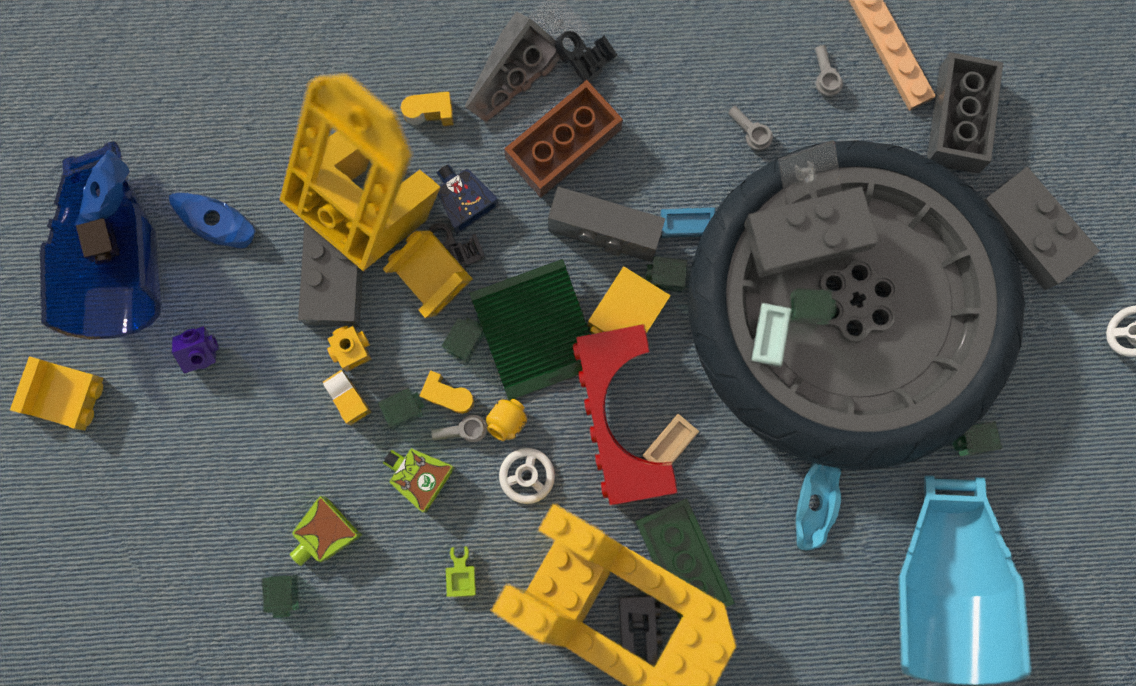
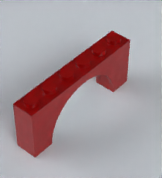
(625, 474)

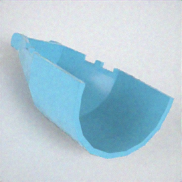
(961, 593)

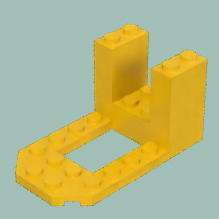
(323, 166)
(569, 584)

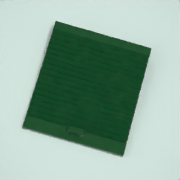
(532, 327)

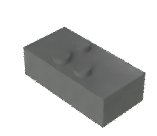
(965, 112)
(605, 224)
(1040, 229)
(810, 232)
(328, 284)

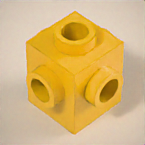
(355, 354)

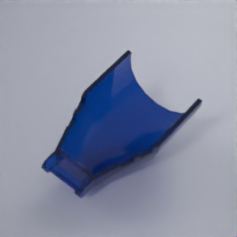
(90, 297)

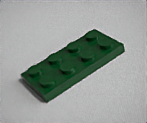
(682, 550)

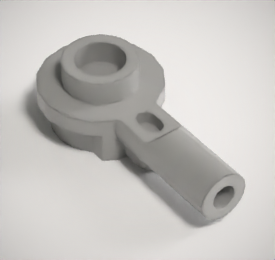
(829, 81)
(758, 136)
(472, 428)

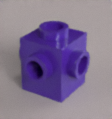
(194, 349)

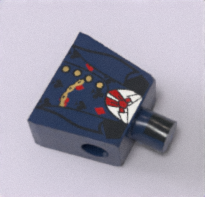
(464, 197)

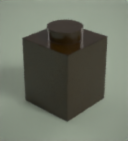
(98, 241)

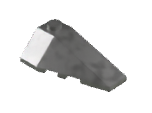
(515, 62)

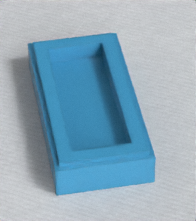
(685, 222)

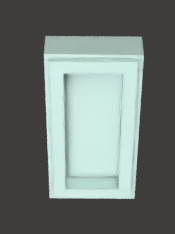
(771, 335)

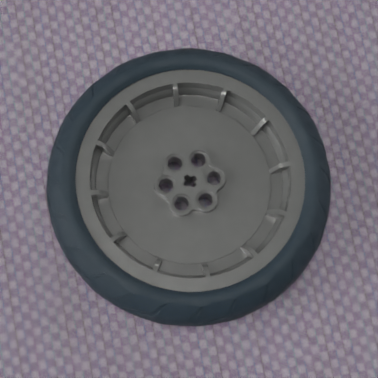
(897, 385)

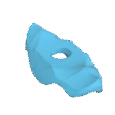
(814, 525)

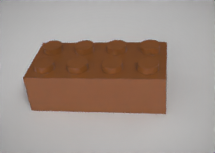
(563, 138)

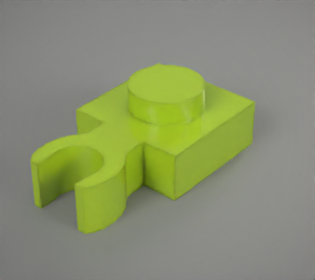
(460, 578)

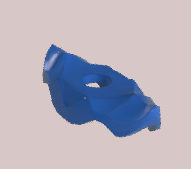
(109, 176)
(231, 229)

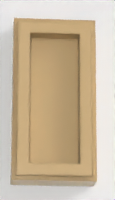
(671, 441)

